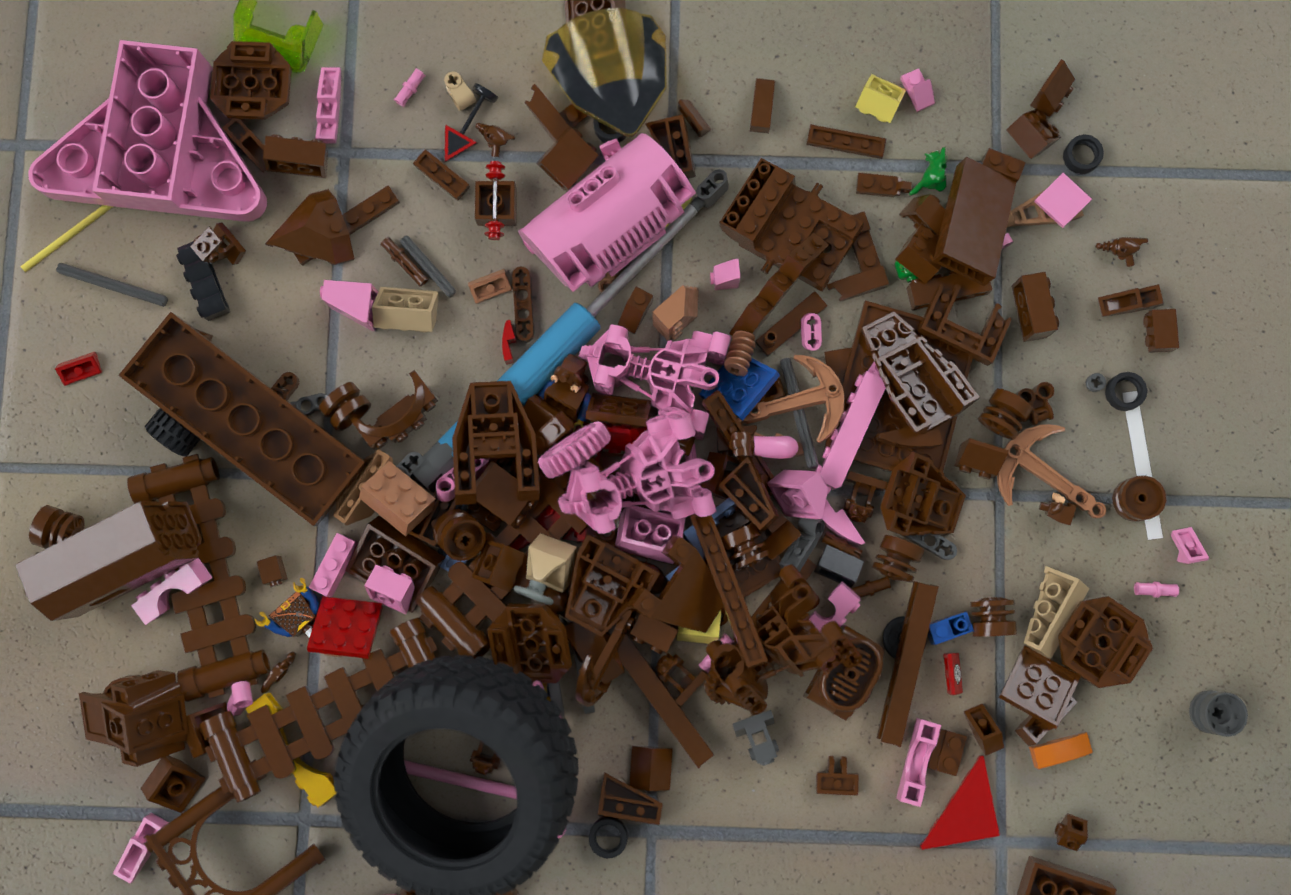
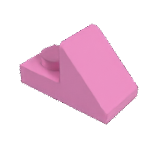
(918, 89)
(1189, 546)

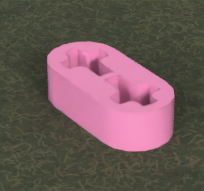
(806, 331)

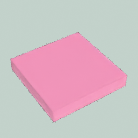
(1063, 200)

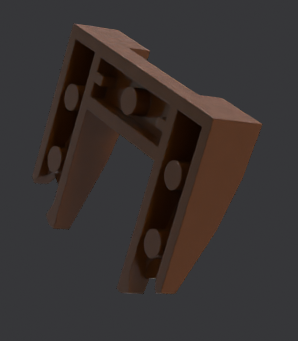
(550, 119)
(872, 273)
(980, 347)

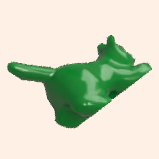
(935, 174)

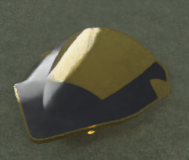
(610, 66)

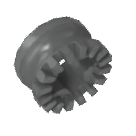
(1090, 385)

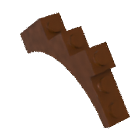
(779, 284)

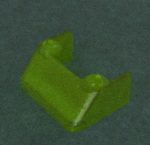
(294, 47)

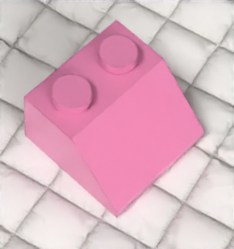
(390, 588)

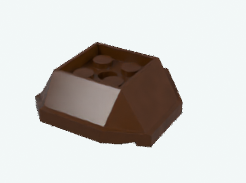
(248, 64)
(531, 642)
(1124, 646)

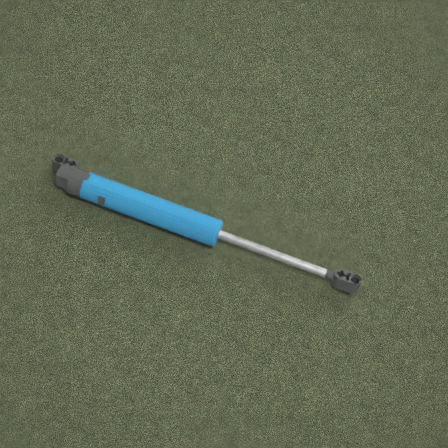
(562, 338)

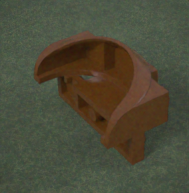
(400, 418)

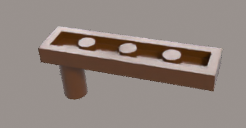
(790, 324)

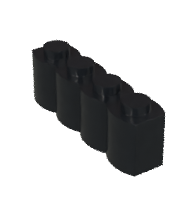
(204, 284)

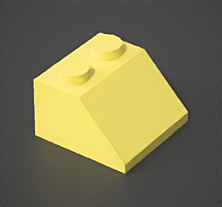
(880, 98)

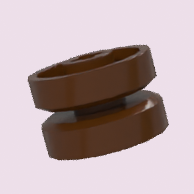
(343, 404)
(1139, 498)
(459, 534)

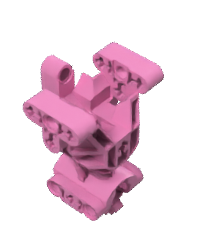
(667, 373)
(647, 470)

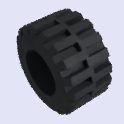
(171, 433)

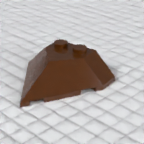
(316, 230)

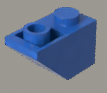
(949, 628)

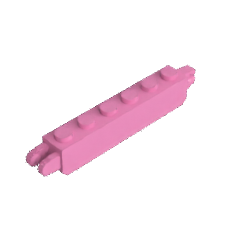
(852, 428)

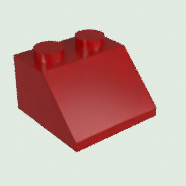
(621, 436)

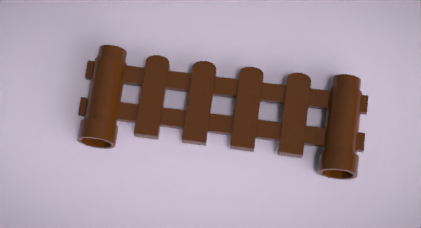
(462, 630)
(245, 665)
(228, 745)

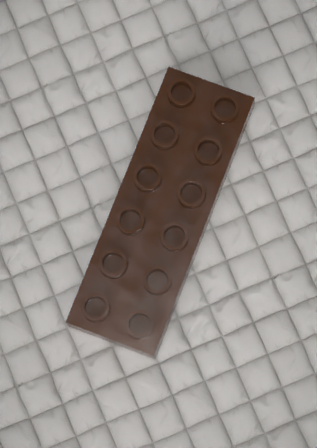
(243, 419)

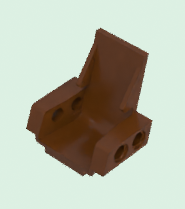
(139, 717)

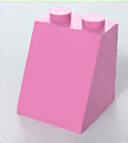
(351, 300)

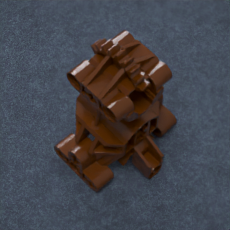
(786, 640)

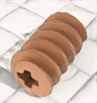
(740, 353)

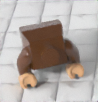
(570, 372)
(1058, 510)

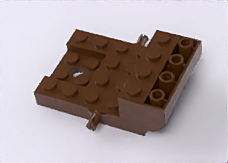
(777, 216)

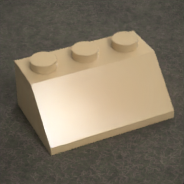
(405, 309)

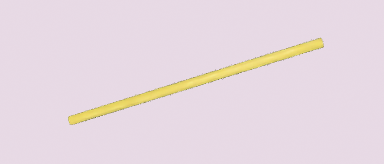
(65, 237)

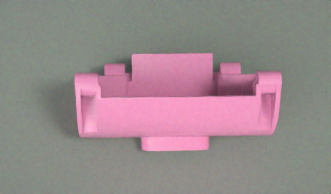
(609, 214)

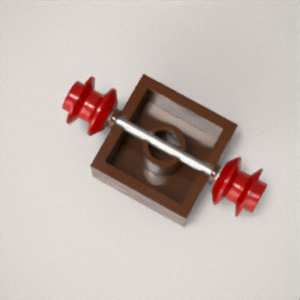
(495, 202)

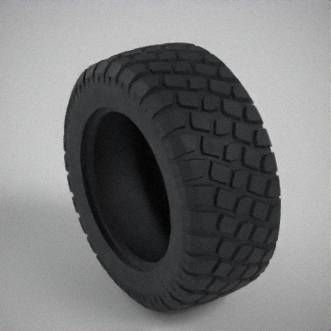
(412, 838)

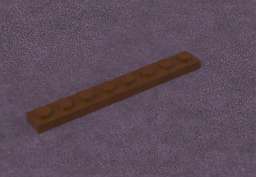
(729, 591)

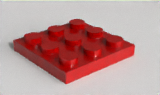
(345, 627)

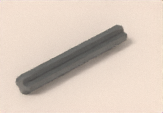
(428, 266)

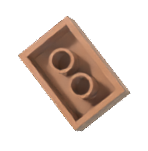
(397, 498)

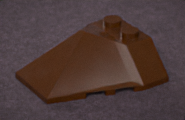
(920, 499)
(604, 584)

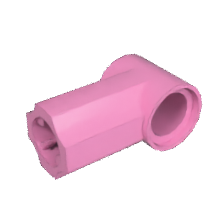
(240, 697)

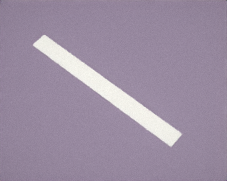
(1141, 456)

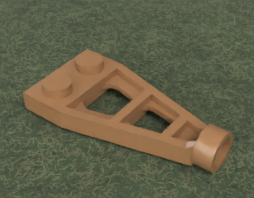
(1018, 218)

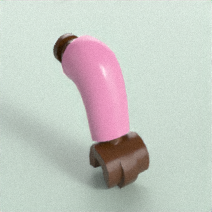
(770, 447)

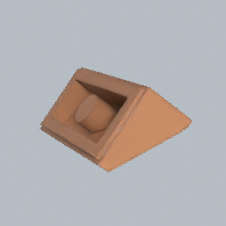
(489, 286)

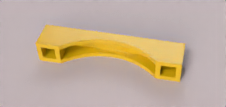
(316, 783)

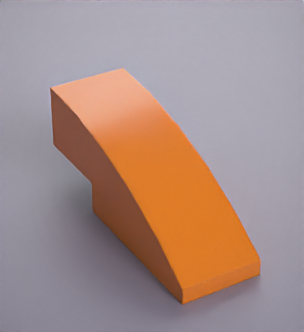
(1060, 750)

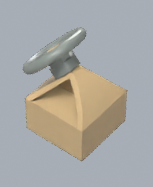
(548, 565)

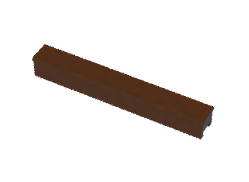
(907, 663)
(663, 702)

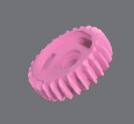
(574, 449)

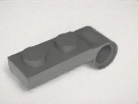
(804, 545)

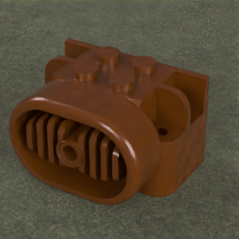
(846, 693)

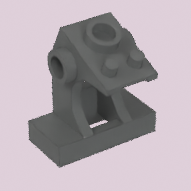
(764, 752)

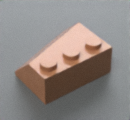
(676, 312)

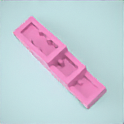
(328, 104)

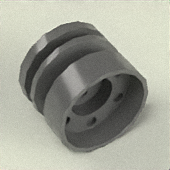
(1218, 713)

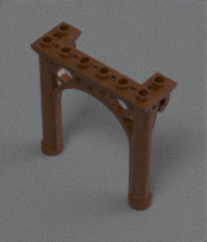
(197, 815)

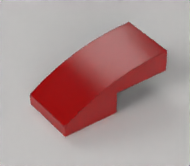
(508, 338)

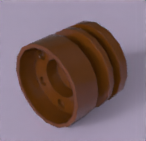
(1005, 413)
(53, 526)
(744, 547)
(898, 558)
(993, 617)

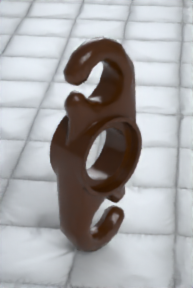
(278, 672)

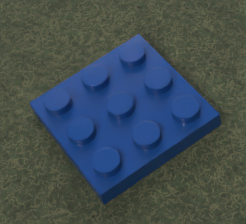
(743, 391)

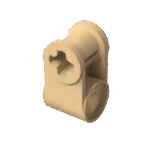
(460, 93)

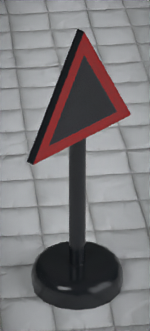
(456, 141)

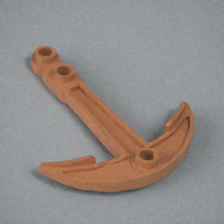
(807, 398)
(1040, 469)

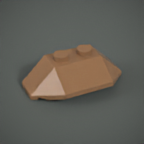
(349, 506)

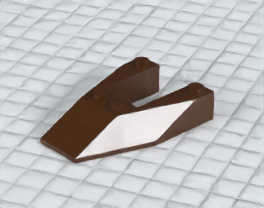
(494, 427)

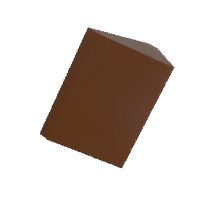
(651, 768)

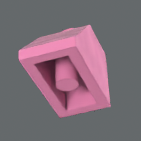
(726, 275)

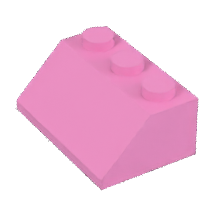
(800, 493)

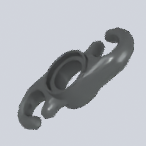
(313, 400)

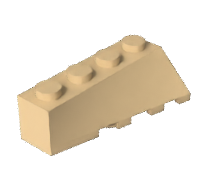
(1055, 605)

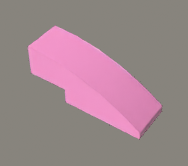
(841, 525)
(136, 852)

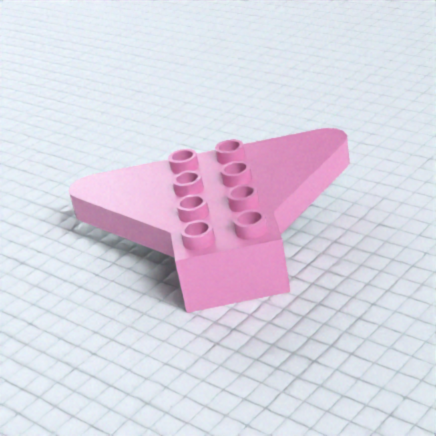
(153, 144)

